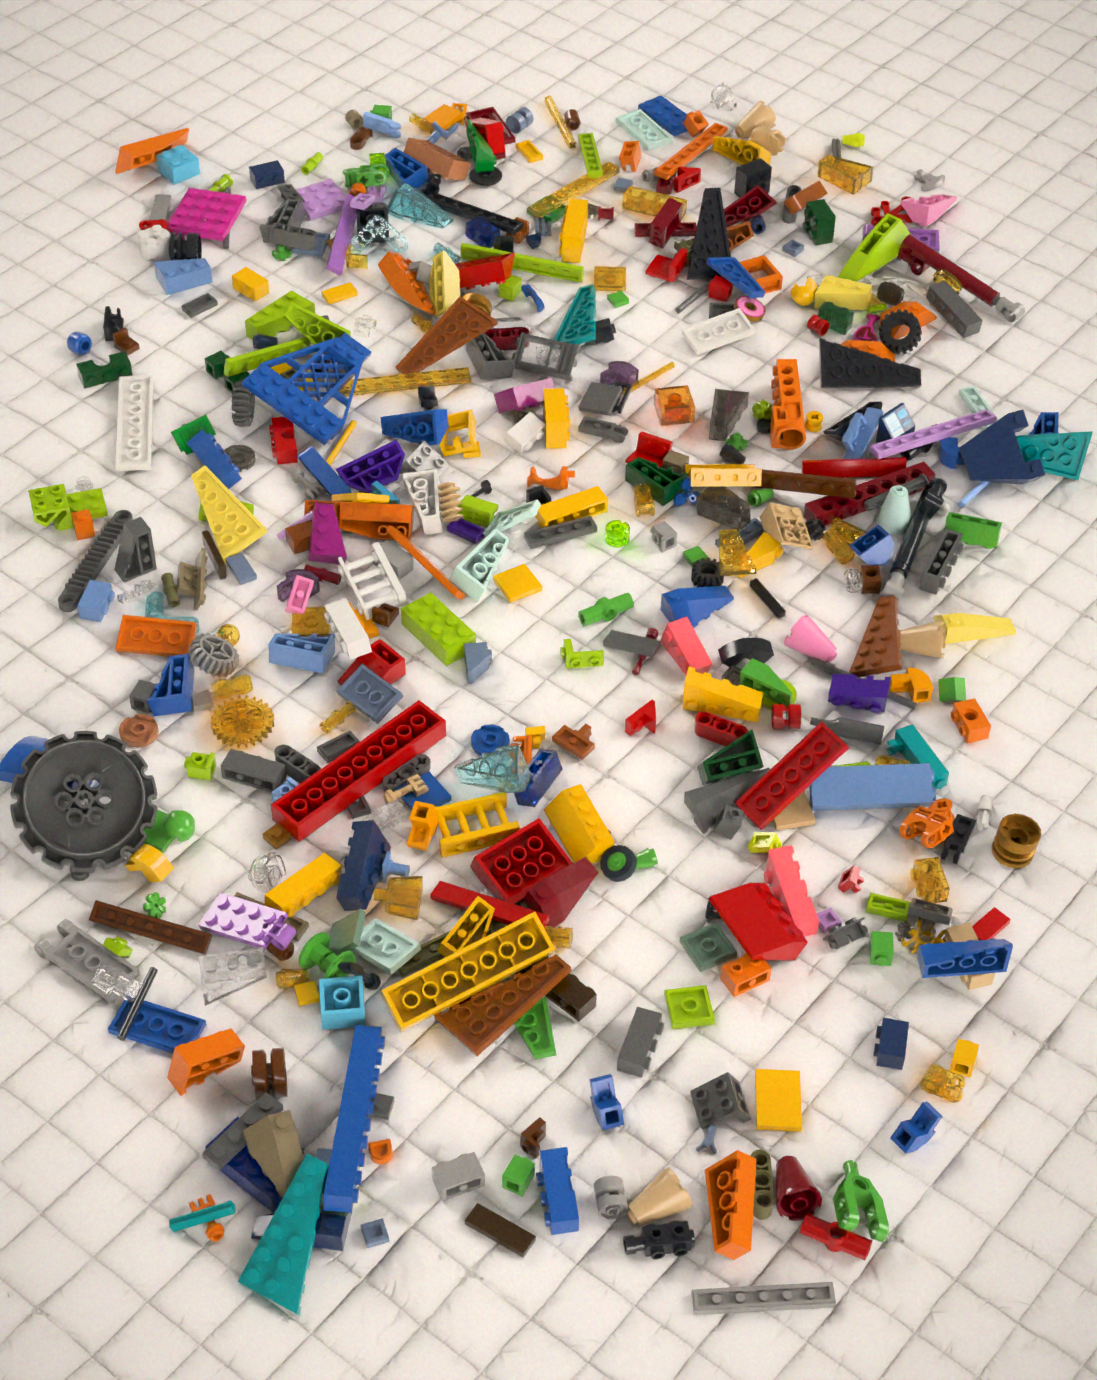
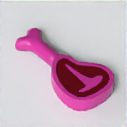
(866, 332)

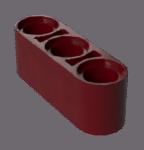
(506, 337)

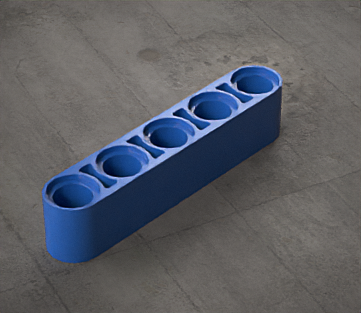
(322, 472)

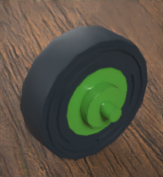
(618, 863)

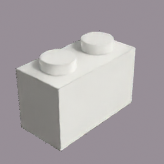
(525, 433)

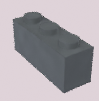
(253, 770)
(640, 1042)

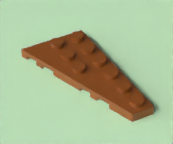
(453, 329)
(880, 642)
(501, 1005)

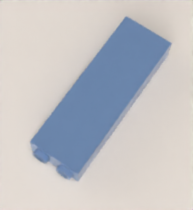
(873, 787)

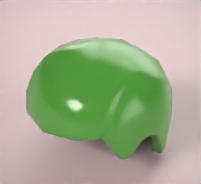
(180, 824)

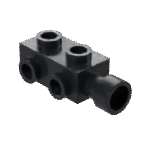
(661, 1240)

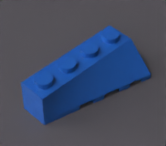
(964, 958)

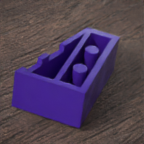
(859, 693)

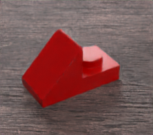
(686, 178)
(642, 717)

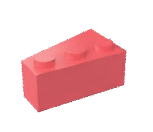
(685, 646)

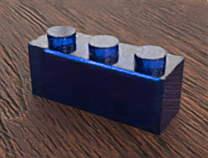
(544, 770)

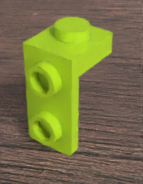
(580, 659)

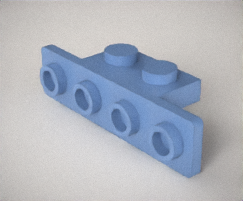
(860, 432)

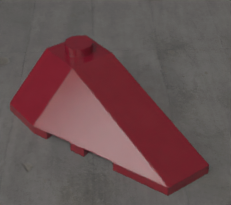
(749, 205)
(561, 891)

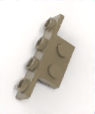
(192, 579)

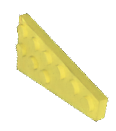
(228, 518)

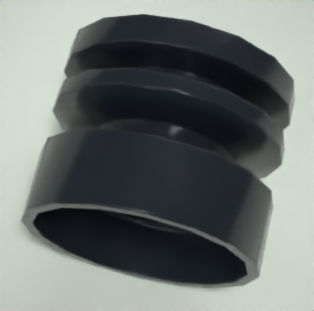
(185, 249)

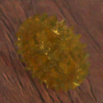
(242, 721)

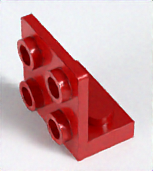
(666, 267)
(651, 448)

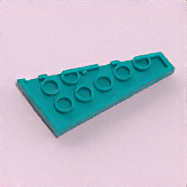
(286, 1247)

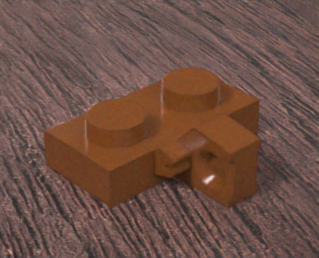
(575, 741)

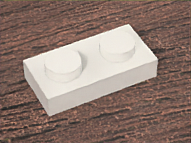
(516, 532)

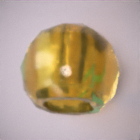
(230, 633)

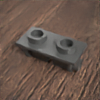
(288, 192)
(838, 936)

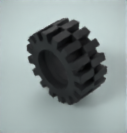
(706, 566)

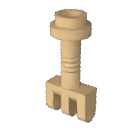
(414, 784)

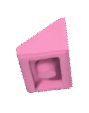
(299, 595)

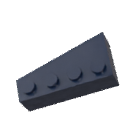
(362, 865)

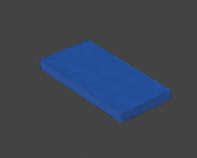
(158, 1026)

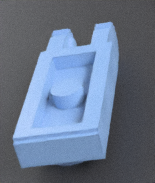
(381, 124)

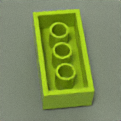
(437, 628)

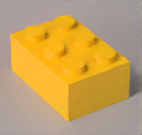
(556, 418)

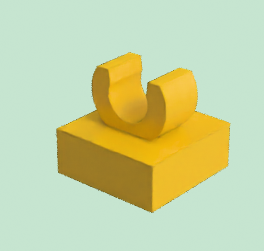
(538, 733)

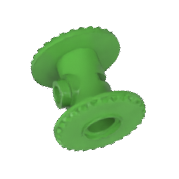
(317, 953)

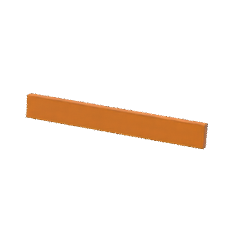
(690, 151)

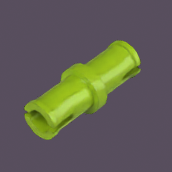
(312, 163)

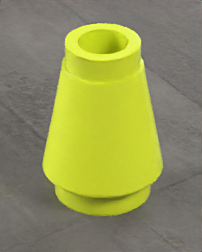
(854, 140)

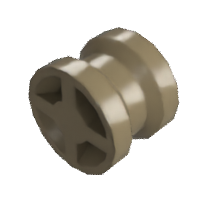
(354, 119)

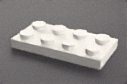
(718, 331)

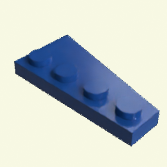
(737, 275)

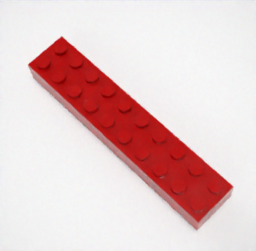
(358, 770)

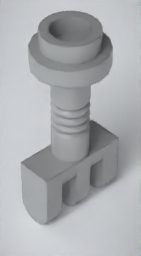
(311, 490)

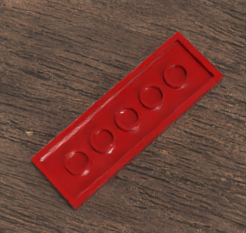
(791, 775)

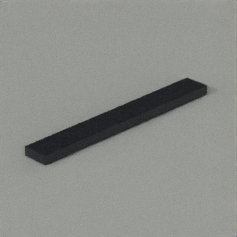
(471, 212)

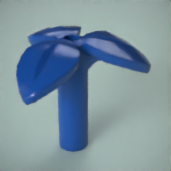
(680, 498)

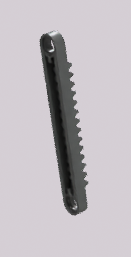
(94, 561)

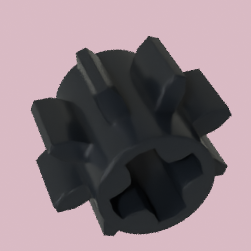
(815, 529)

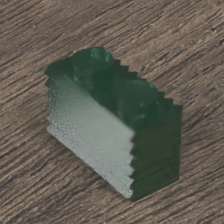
(838, 317)

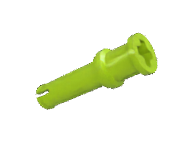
(220, 185)

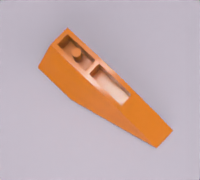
(145, 151)
(405, 281)
(370, 518)

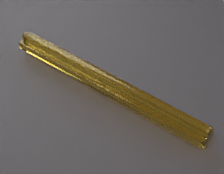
(560, 121)

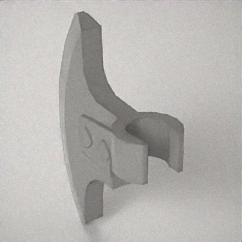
(931, 182)

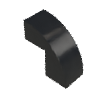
(749, 648)

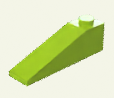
(312, 326)

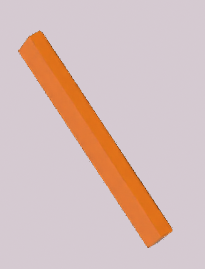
(425, 562)

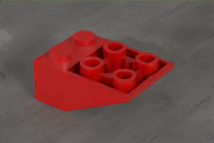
(382, 661)

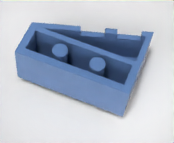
(182, 274)
(302, 652)

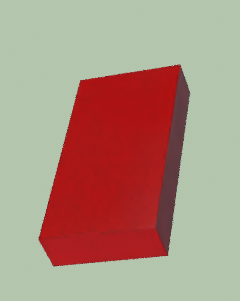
(991, 924)

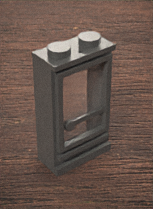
(545, 356)

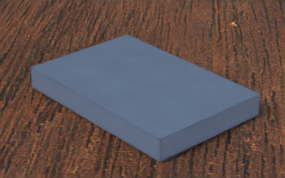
(370, 693)

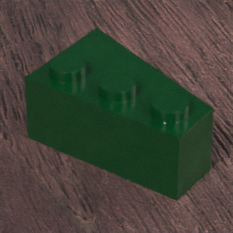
(662, 482)
(732, 761)

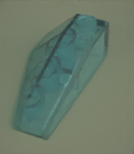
(413, 204)
(498, 771)

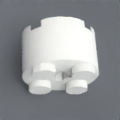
(154, 243)

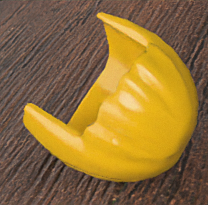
(804, 294)

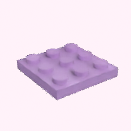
(321, 199)

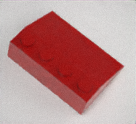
(485, 271)
(520, 862)
(759, 922)

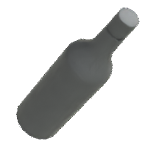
(853, 729)

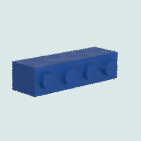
(213, 458)

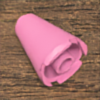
(810, 640)

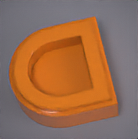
(380, 1151)

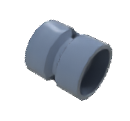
(519, 120)

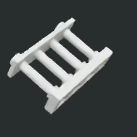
(383, 568)

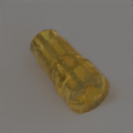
(838, 547)
(560, 936)

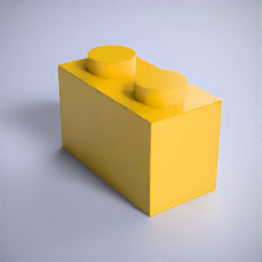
(250, 284)

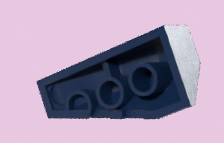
(330, 1228)

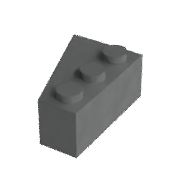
(289, 213)
(135, 551)

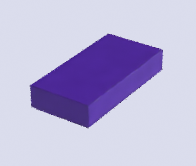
(466, 530)

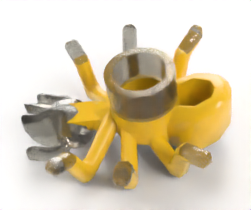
(923, 935)

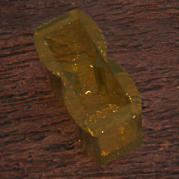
(226, 688)

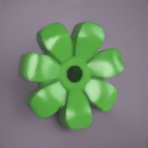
(281, 252)
(737, 441)
(154, 905)

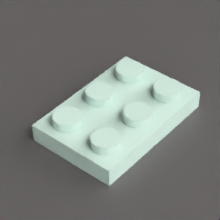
(385, 946)

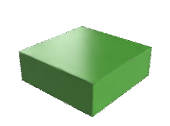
(618, 299)
(694, 554)

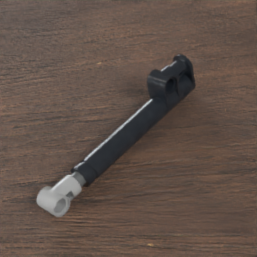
(926, 508)

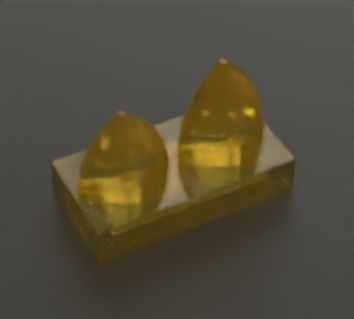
(847, 531)

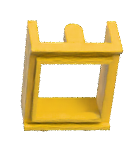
(456, 422)

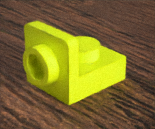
(764, 841)

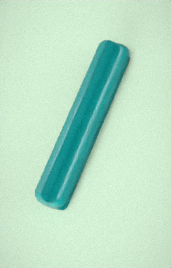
(202, 1216)

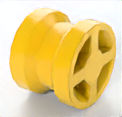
(814, 421)

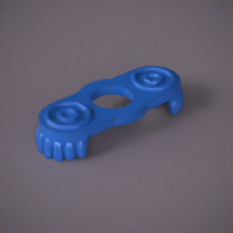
(528, 291)

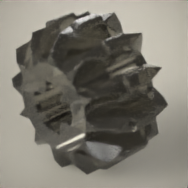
(890, 293)

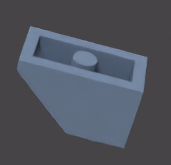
(476, 660)

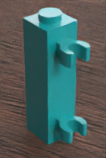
(917, 751)

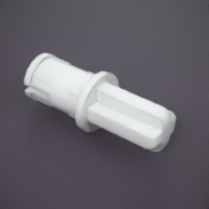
(984, 812)

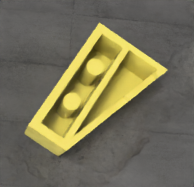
(843, 293)

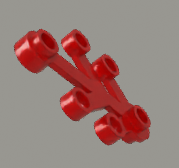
(875, 212)

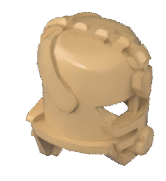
(769, 139)

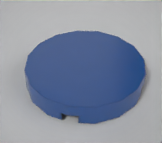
(488, 739)

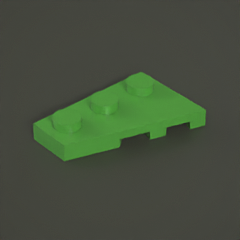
(537, 1030)

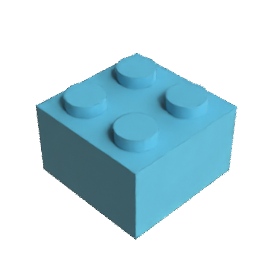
(178, 164)
(342, 1002)

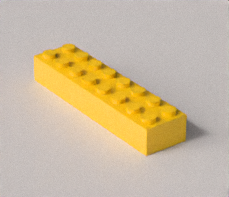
(467, 972)

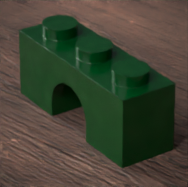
(215, 367)
(93, 374)

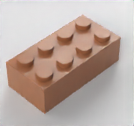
(437, 159)

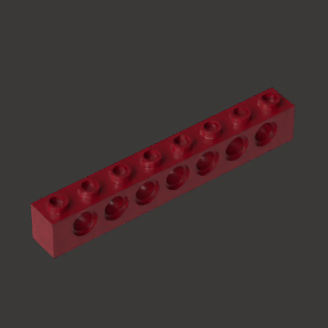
(842, 507)

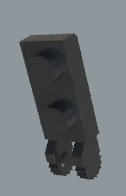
(959, 838)

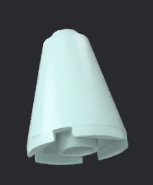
(895, 511)

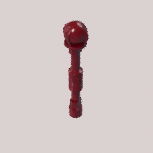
(652, 633)

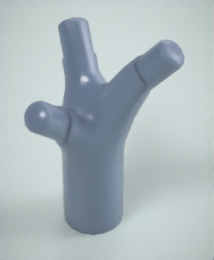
(709, 1139)

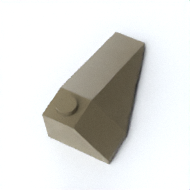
(276, 1148)

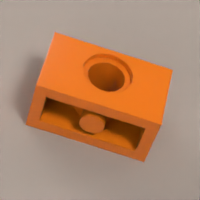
(970, 720)

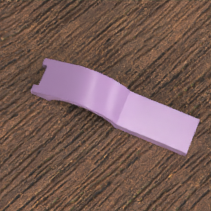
(363, 201)

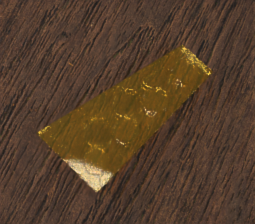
(733, 554)

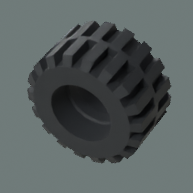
(892, 321)

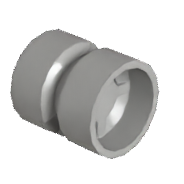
(610, 1197)

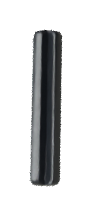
(767, 598)

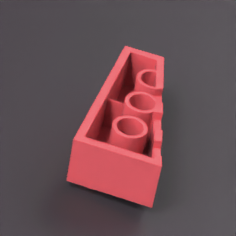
(786, 886)

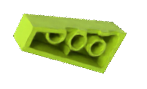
(272, 319)

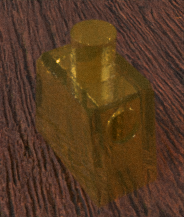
(402, 896)

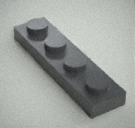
(560, 532)
(233, 1140)

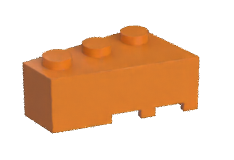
(203, 1057)

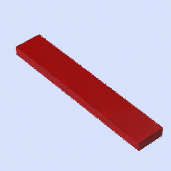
(853, 467)
(463, 898)

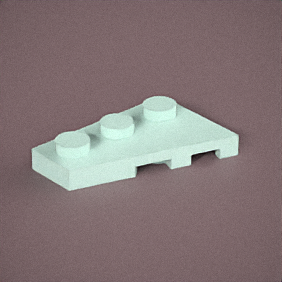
(512, 516)

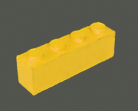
(573, 507)
(304, 885)

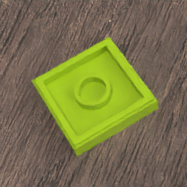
(689, 1007)

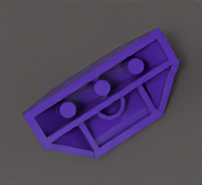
(379, 465)

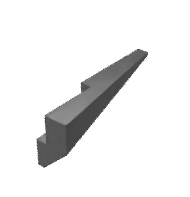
(709, 800)

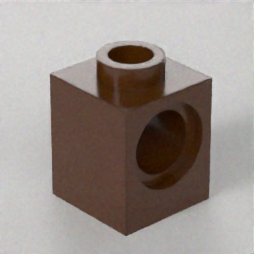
(870, 579)

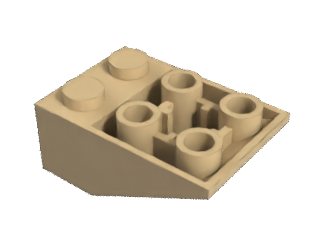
(786, 525)

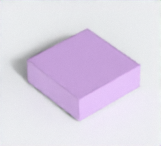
(828, 920)

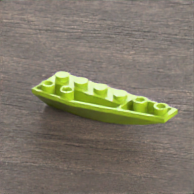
(876, 249)

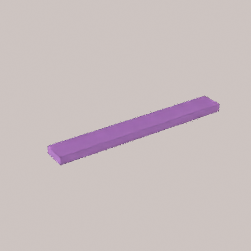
(342, 237)

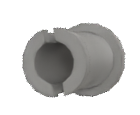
(647, 175)

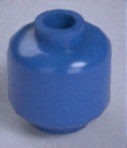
(79, 343)

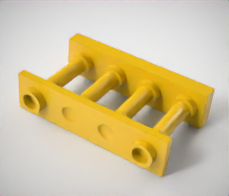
(723, 474)
(477, 839)

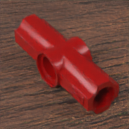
(824, 1232)

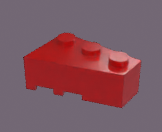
(492, 132)

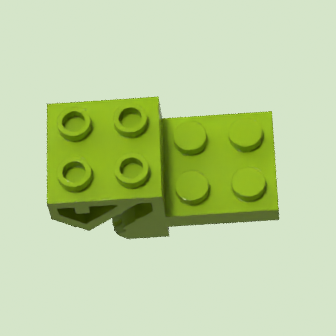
(55, 505)

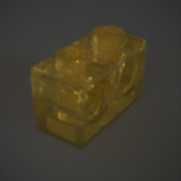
(930, 880)

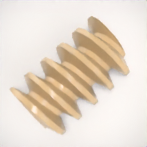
(449, 502)

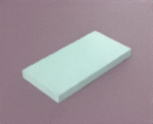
(644, 129)

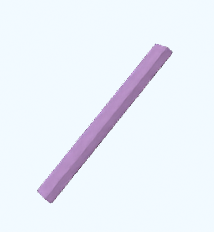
(932, 434)

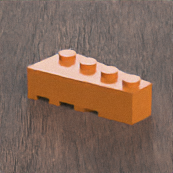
(731, 1203)

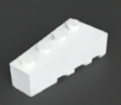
(423, 494)

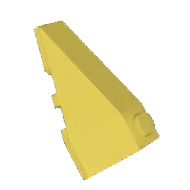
(968, 627)

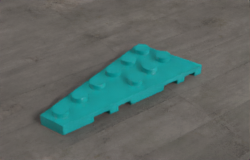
(580, 319)
(1059, 452)

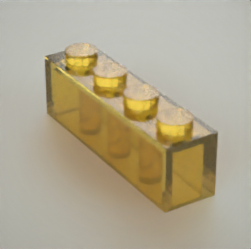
(647, 201)

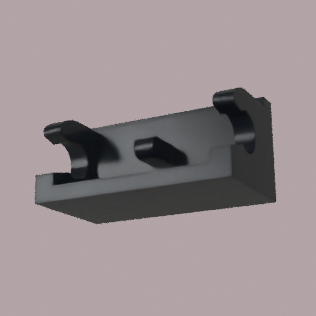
(112, 323)

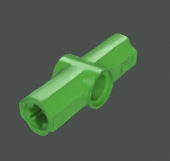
(605, 609)

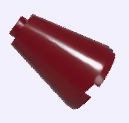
(795, 1190)

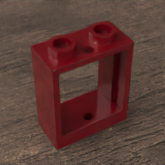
(665, 223)

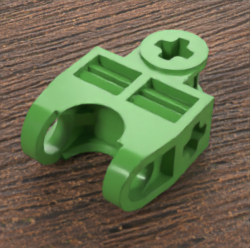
(367, 177)

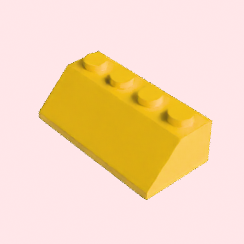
(578, 825)

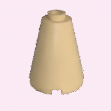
(757, 116)
(924, 639)
(659, 1199)

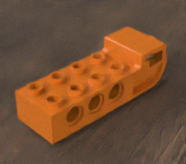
(787, 411)

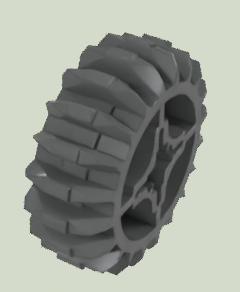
(242, 405)

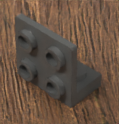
(719, 1100)

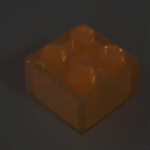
(674, 405)

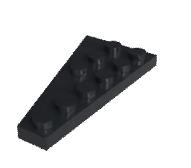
(710, 236)
(858, 369)

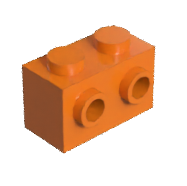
(744, 974)

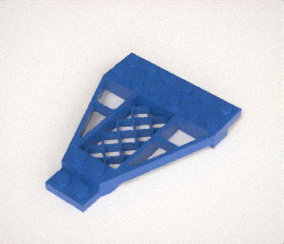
(297, 404)

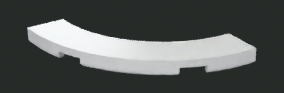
(910, 287)

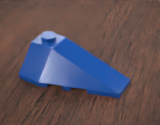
(417, 426)
(694, 603)

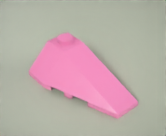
(927, 209)

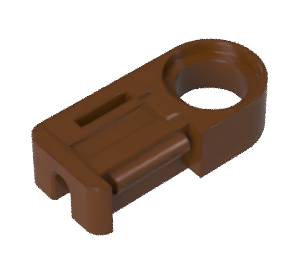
(359, 139)

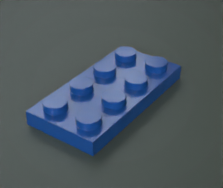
(665, 115)

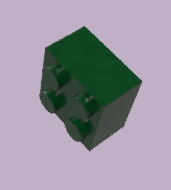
(819, 222)

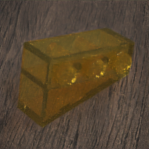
(845, 173)

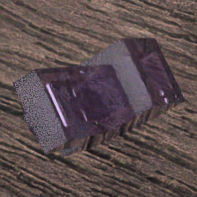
(619, 371)
(284, 587)

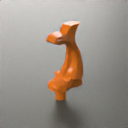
(557, 483)

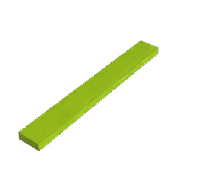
(527, 263)

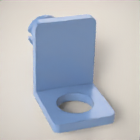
(439, 132)
(392, 868)

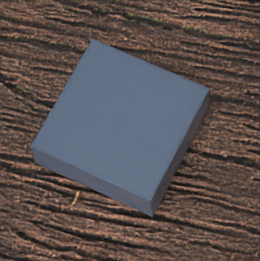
(622, 184)
(793, 248)
(374, 1233)

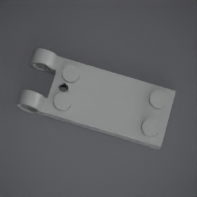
(83, 956)

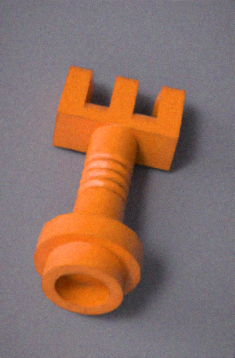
(215, 1230)

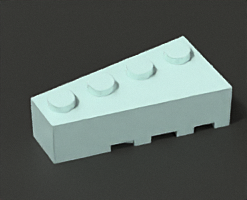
(477, 568)

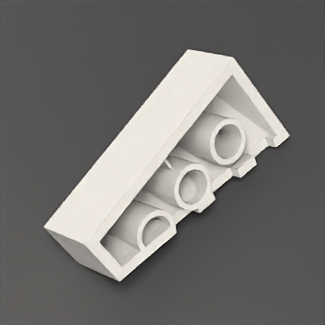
(347, 629)

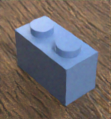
(95, 600)

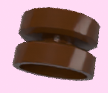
(269, 1073)

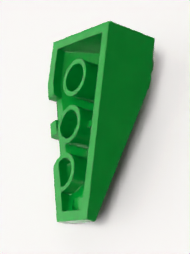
(480, 150)

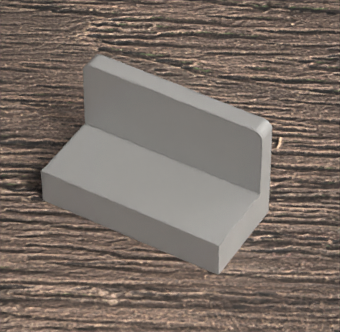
(422, 270)

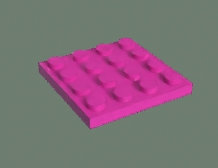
(206, 213)

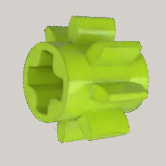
(762, 410)

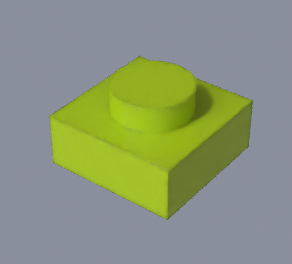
(118, 946)

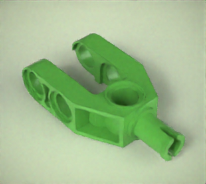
(860, 1192)

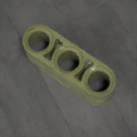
(765, 1193)

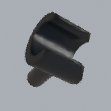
(485, 488)

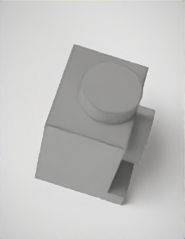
(664, 536)

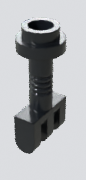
(371, 981)

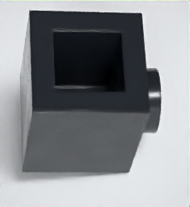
(604, 331)

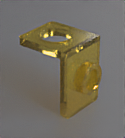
(356, 260)

